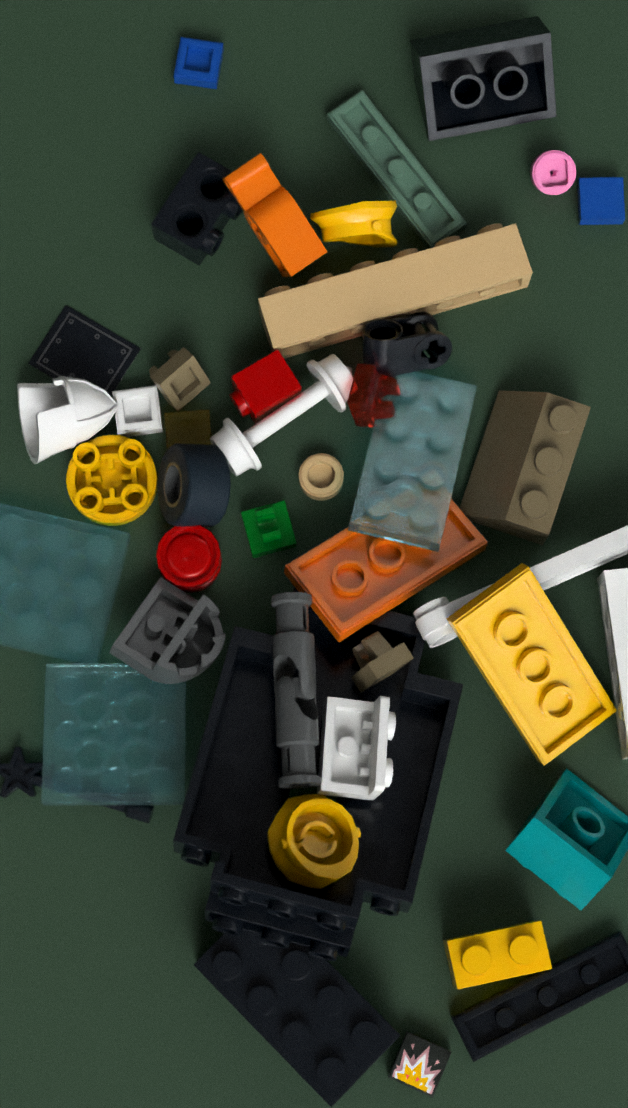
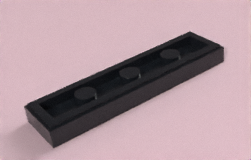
(543, 996)

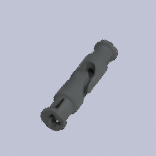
(295, 697)

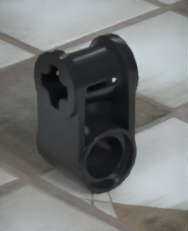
(399, 343)

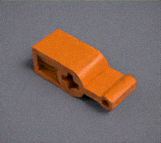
(274, 216)

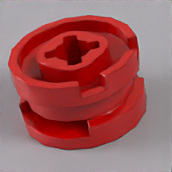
(189, 558)

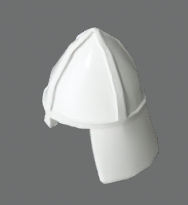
(61, 414)

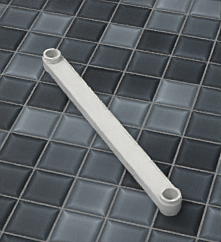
(432, 616)

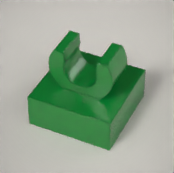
(268, 529)

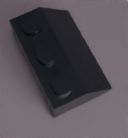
(484, 77)

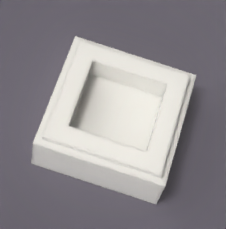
(138, 411)

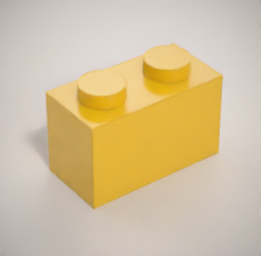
(497, 954)

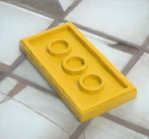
(532, 664)

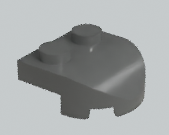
(171, 635)

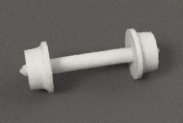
(331, 381)

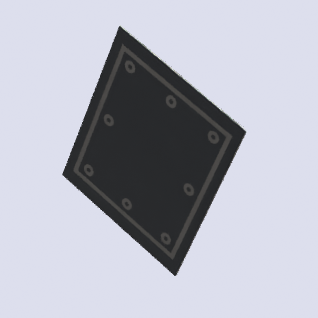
(85, 351)

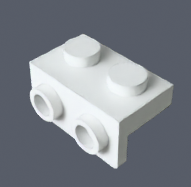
(355, 747)

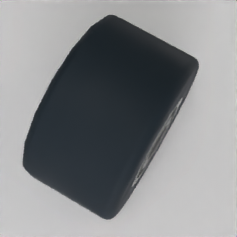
(193, 485)

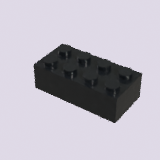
(300, 1009)

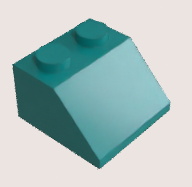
(572, 840)

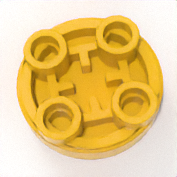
(111, 479)

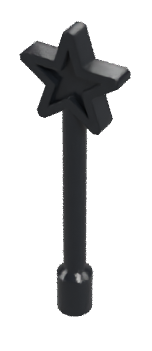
(25, 775)

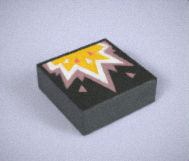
(419, 1064)

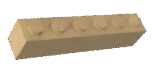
(423, 281)

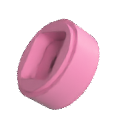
(553, 172)

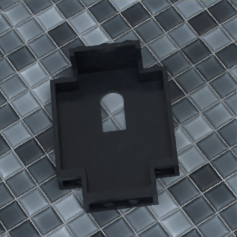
(238, 792)

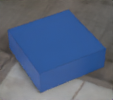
(198, 63)
(601, 201)

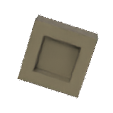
(179, 378)
(378, 660)

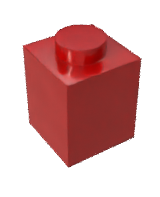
(264, 387)

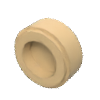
(321, 476)

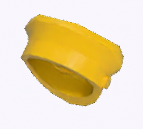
(358, 223)
(313, 841)

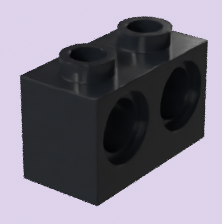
(190, 205)

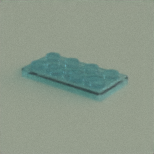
(414, 462)

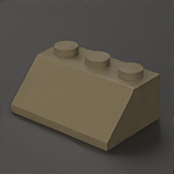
(524, 463)

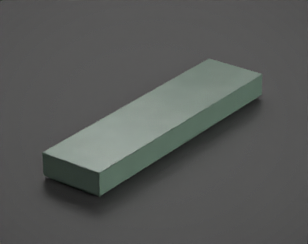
(395, 170)

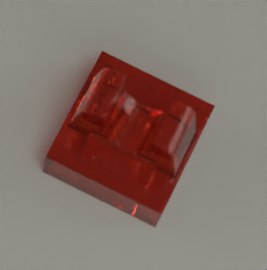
(366, 395)

